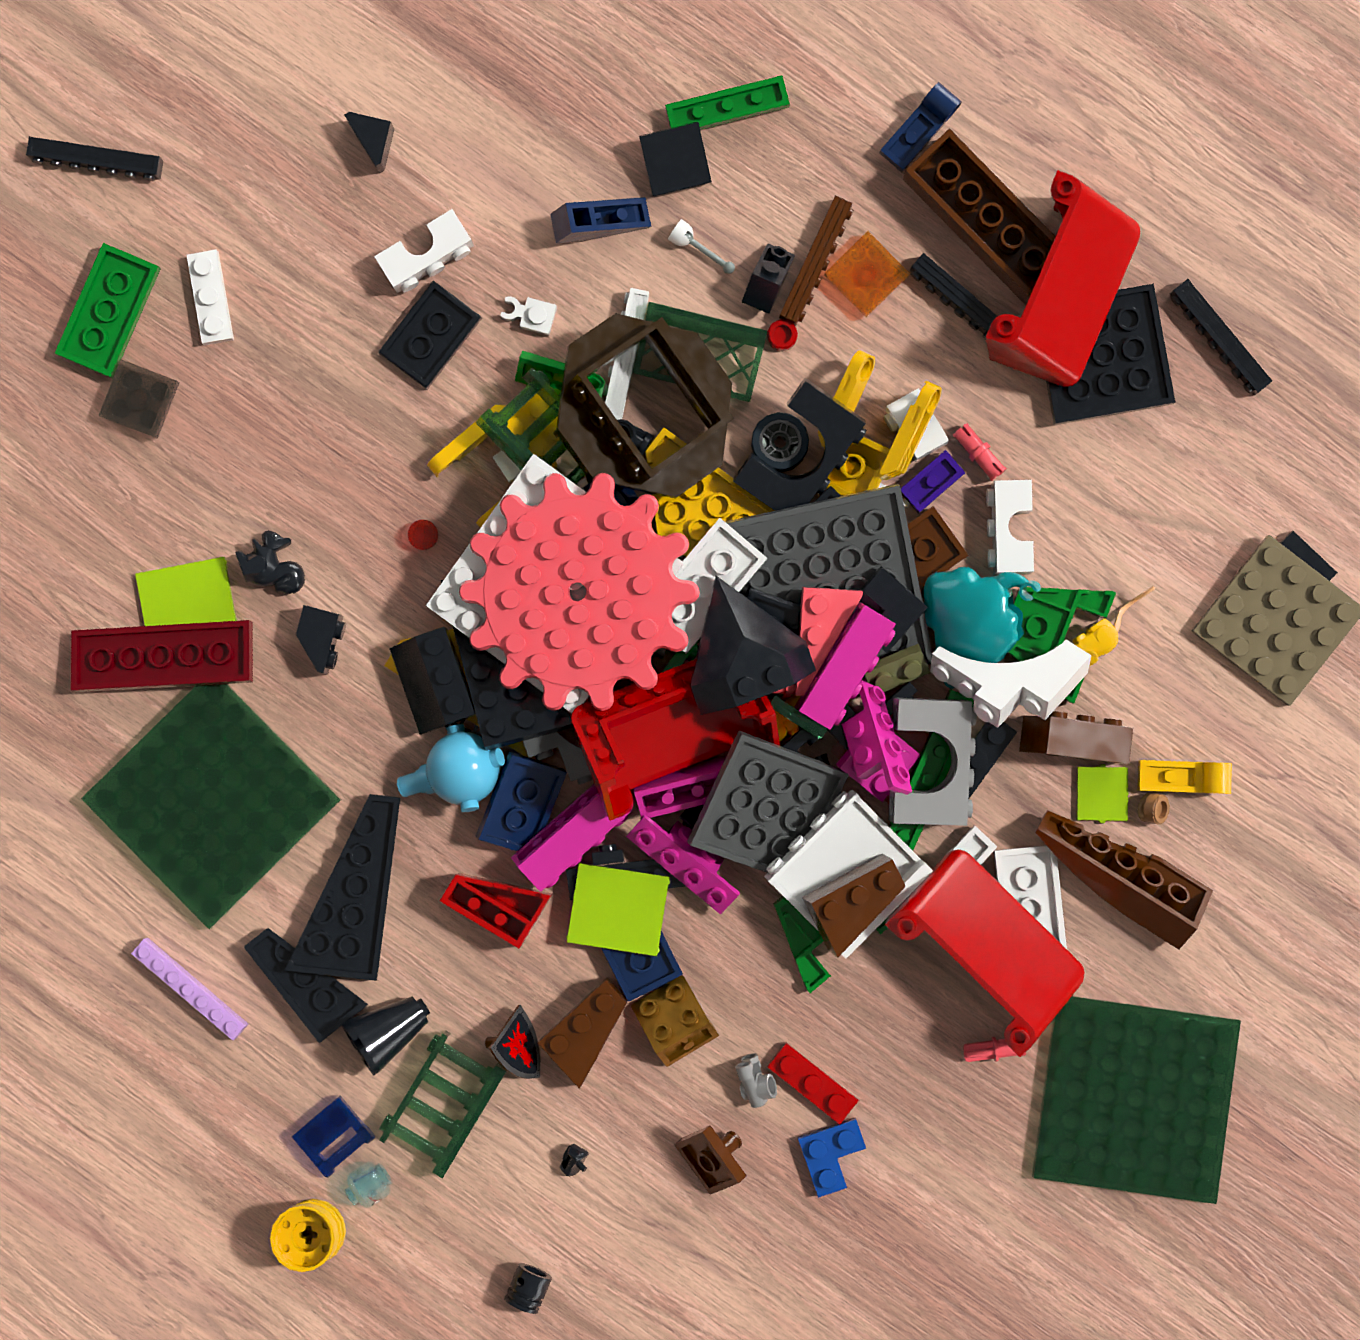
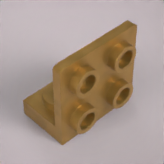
(674, 1021)

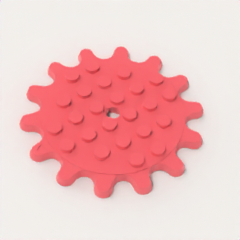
(625, 601)

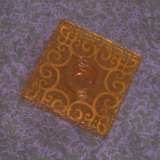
(866, 274)

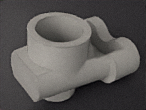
(754, 1085)

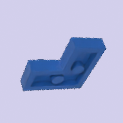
(823, 1149)

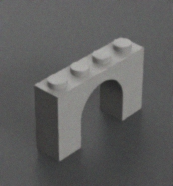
(949, 800)

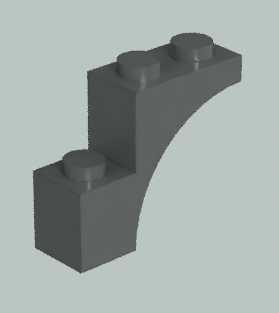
(572, 756)

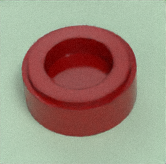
(782, 335)

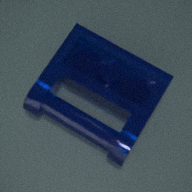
(327, 1128)

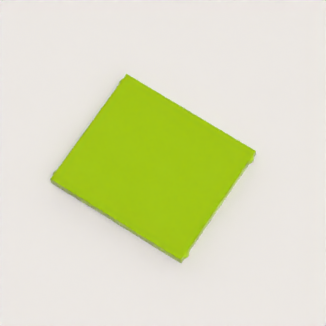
(186, 593)
(618, 909)

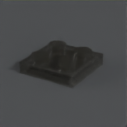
(139, 399)

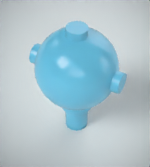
(456, 770)

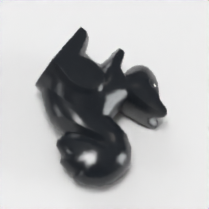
(264, 568)

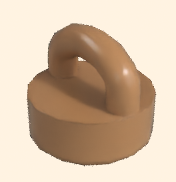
(1153, 808)

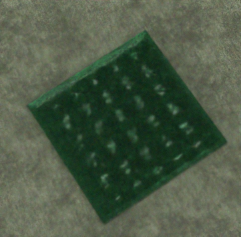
(211, 800)
(1136, 1099)

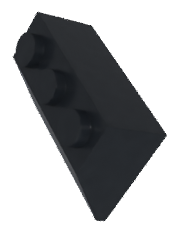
(433, 680)

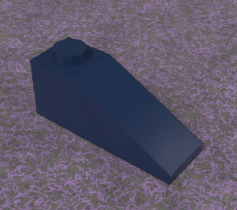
(599, 219)

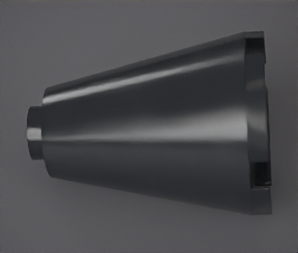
(386, 1031)

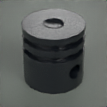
(528, 1288)

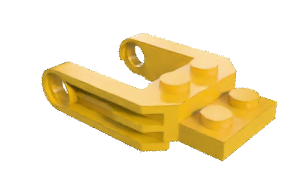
(475, 435)
(869, 460)

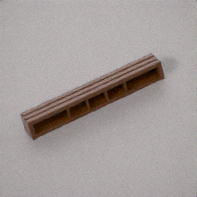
(817, 260)

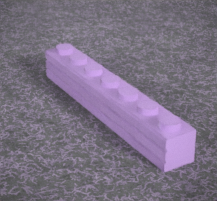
(189, 988)

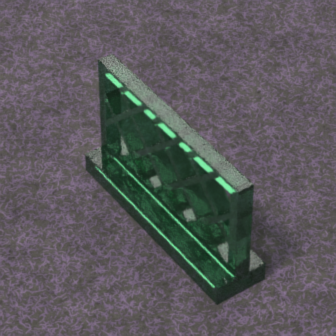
(714, 328)

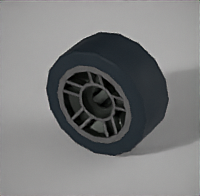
(791, 431)

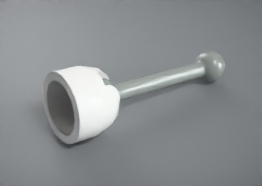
(683, 235)

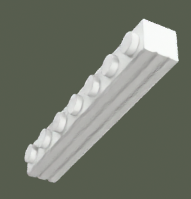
(622, 370)

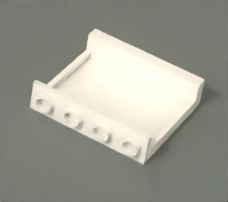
(835, 846)

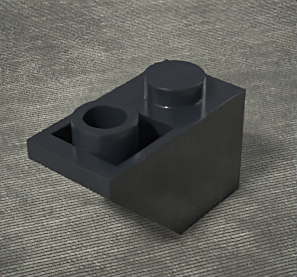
(768, 278)
(319, 634)

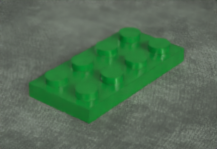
(107, 310)

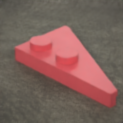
(821, 622)

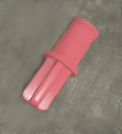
(987, 1050)

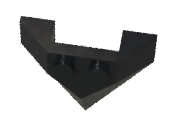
(744, 653)

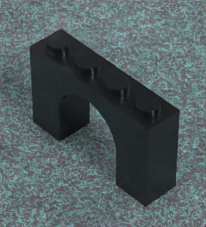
(839, 429)

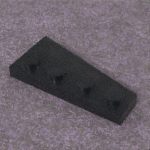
(315, 998)

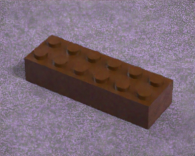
(982, 212)

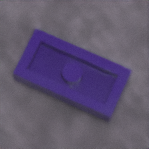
(932, 481)

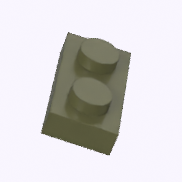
(898, 668)

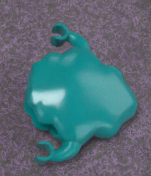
(975, 613)

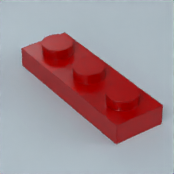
(813, 1083)

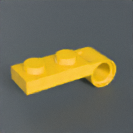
(1184, 776)

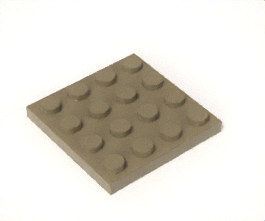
(1278, 620)

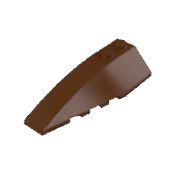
(1136, 885)

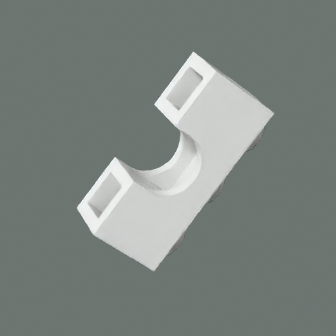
(449, 243)
(1008, 553)

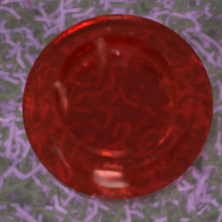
(422, 534)

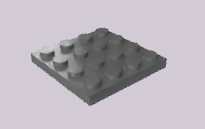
(763, 801)

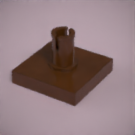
(712, 1158)

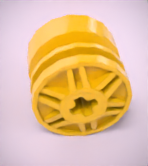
(297, 1248)

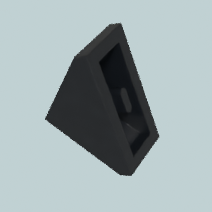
(374, 136)

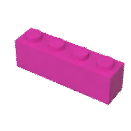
(846, 665)
(679, 789)
(565, 840)

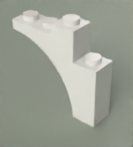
(1000, 687)

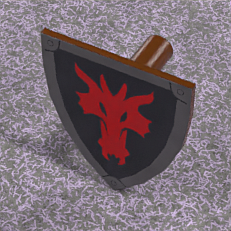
(517, 1046)

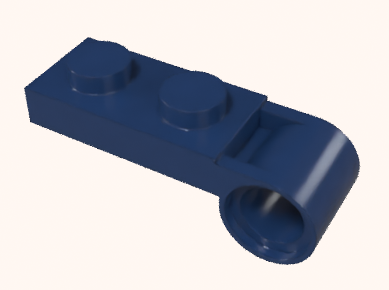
(920, 127)

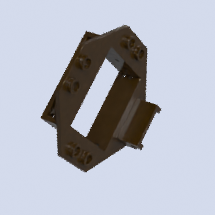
(598, 438)

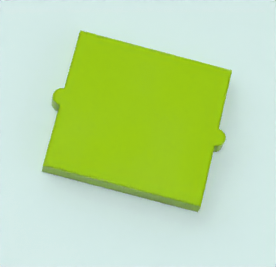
(1102, 793)

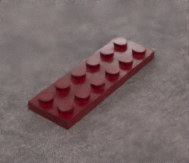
(162, 656)

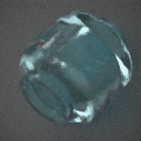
(368, 1184)

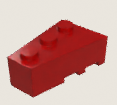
(496, 906)

